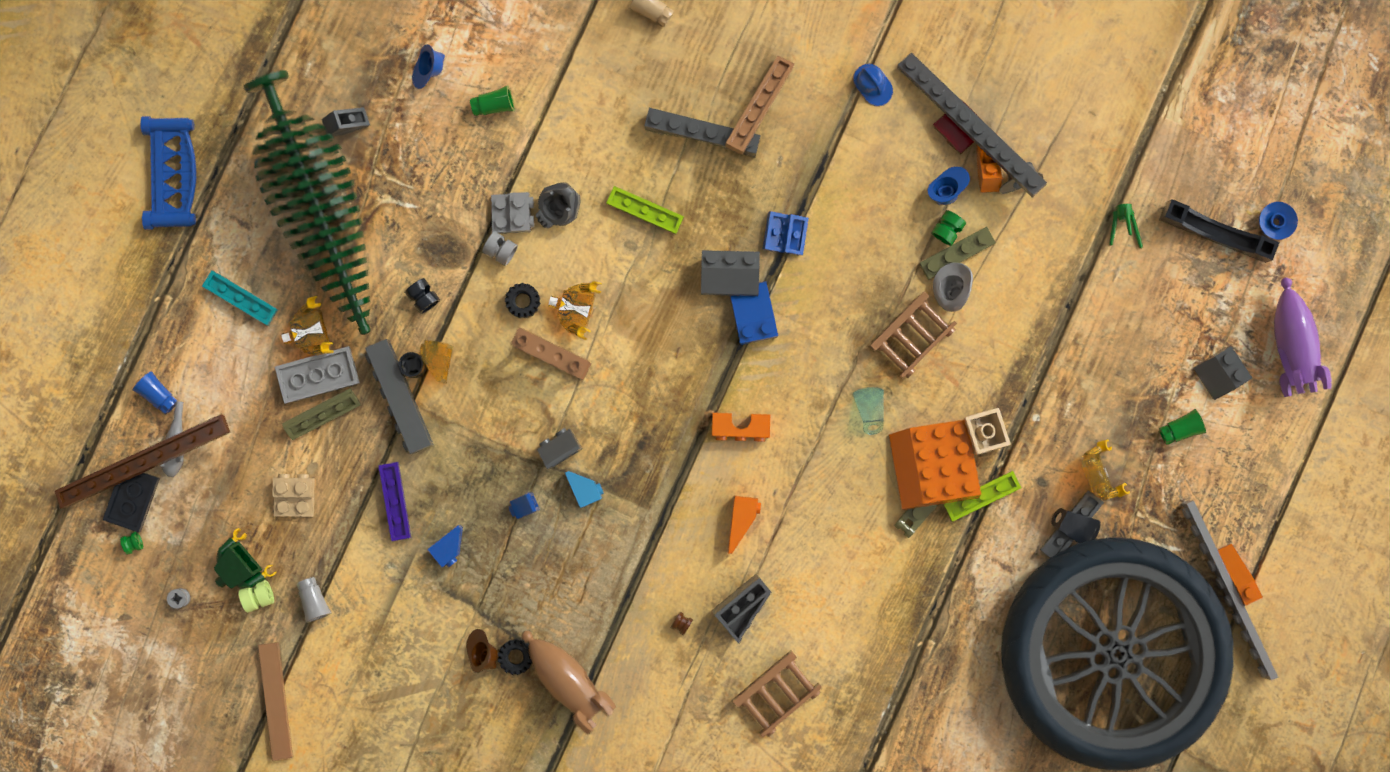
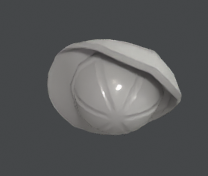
(952, 286)

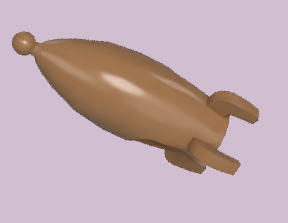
(568, 682)

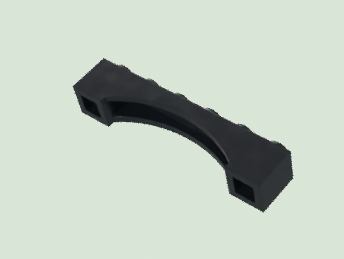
(1249, 244)

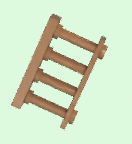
(908, 317)
(551, 353)
(773, 674)

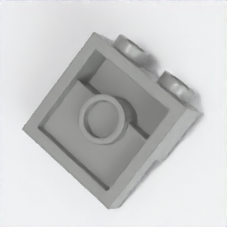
(512, 213)

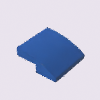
(785, 233)

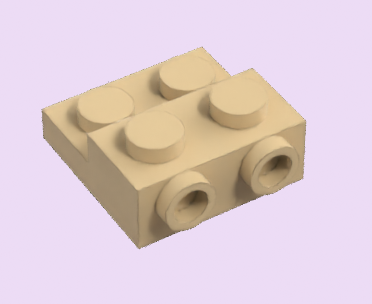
(293, 495)

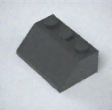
(730, 273)

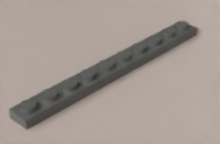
(972, 125)

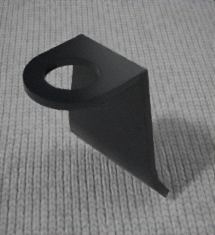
(1076, 526)

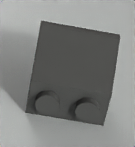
(1222, 372)
(559, 448)

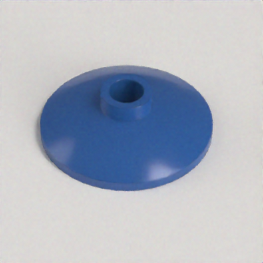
(1287, 220)

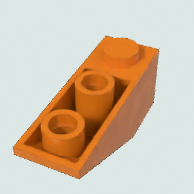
(988, 172)

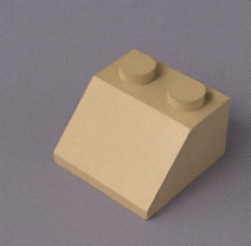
(987, 431)

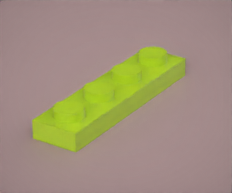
(645, 210)
(989, 493)

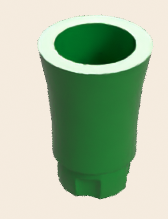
(493, 102)
(1183, 428)

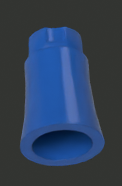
(155, 393)

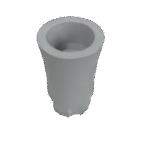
(312, 600)

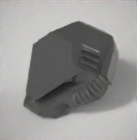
(558, 205)

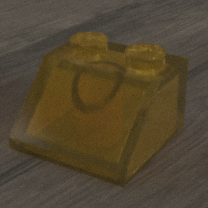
(437, 358)

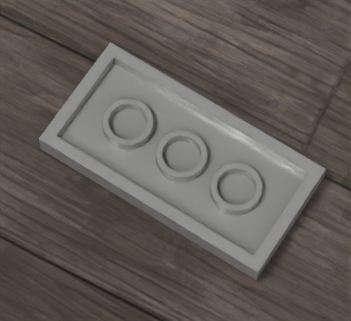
(317, 375)

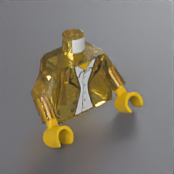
(576, 307)
(308, 330)
(1097, 474)

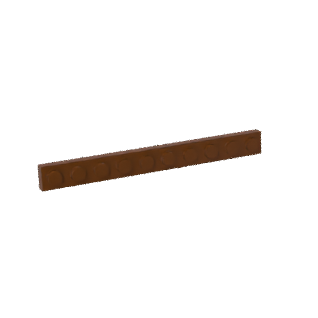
(142, 461)

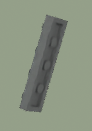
(1058, 541)

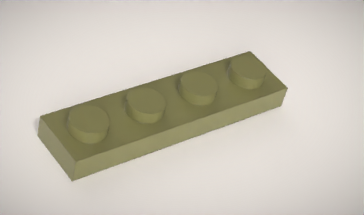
(958, 252)
(321, 414)

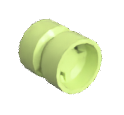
(258, 595)

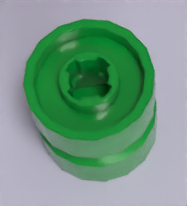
(949, 226)

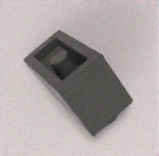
(345, 121)

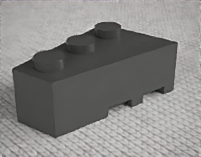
(742, 606)

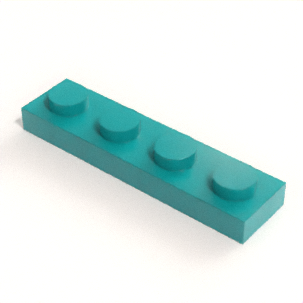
(240, 297)

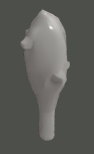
(173, 466)

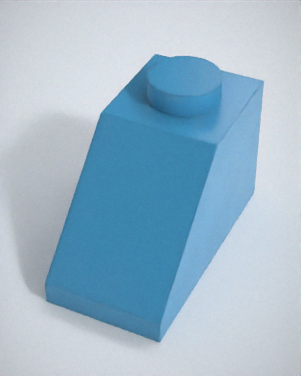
(584, 489)

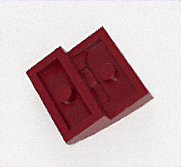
(955, 136)

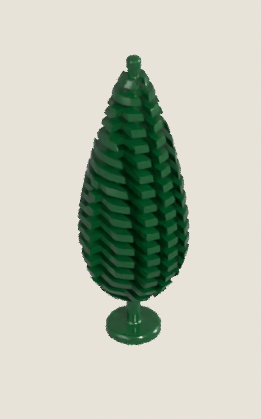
(303, 174)

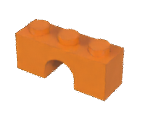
(758, 428)

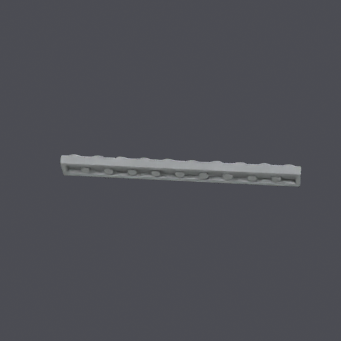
(1232, 597)

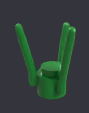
(1125, 213)

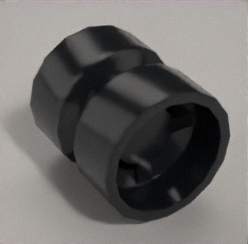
(422, 295)
(412, 365)

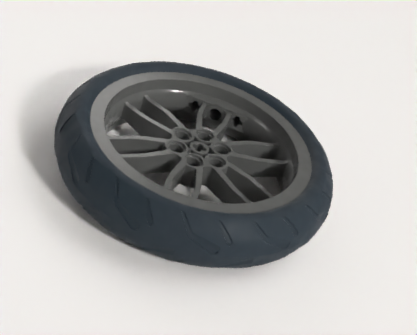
(1202, 627)

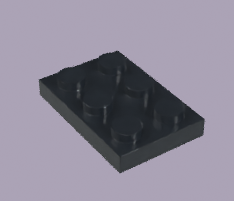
(131, 502)

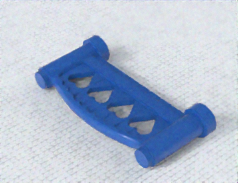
(161, 131)

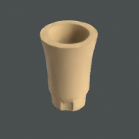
(653, 9)

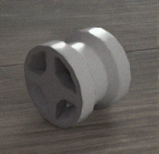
(182, 596)

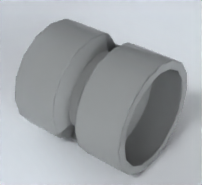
(499, 248)

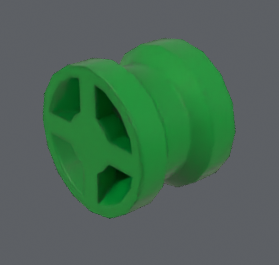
(131, 543)

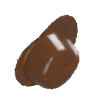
(481, 652)

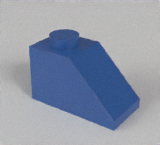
(523, 505)
(448, 547)

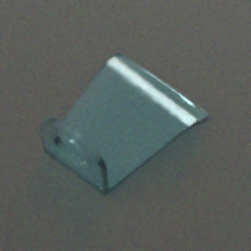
(871, 408)

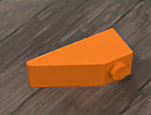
(743, 516)
(1240, 575)

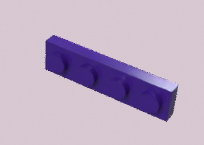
(395, 501)

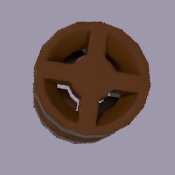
(681, 623)

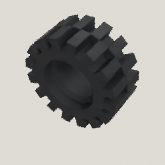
(514, 292)
(504, 659)

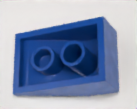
(754, 316)

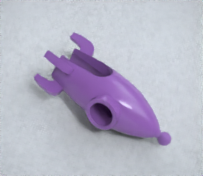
(1298, 344)

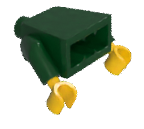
(237, 566)

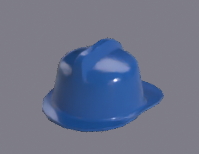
(428, 65)
(873, 84)
(948, 185)

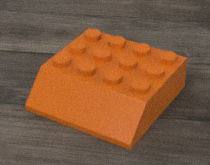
(934, 464)

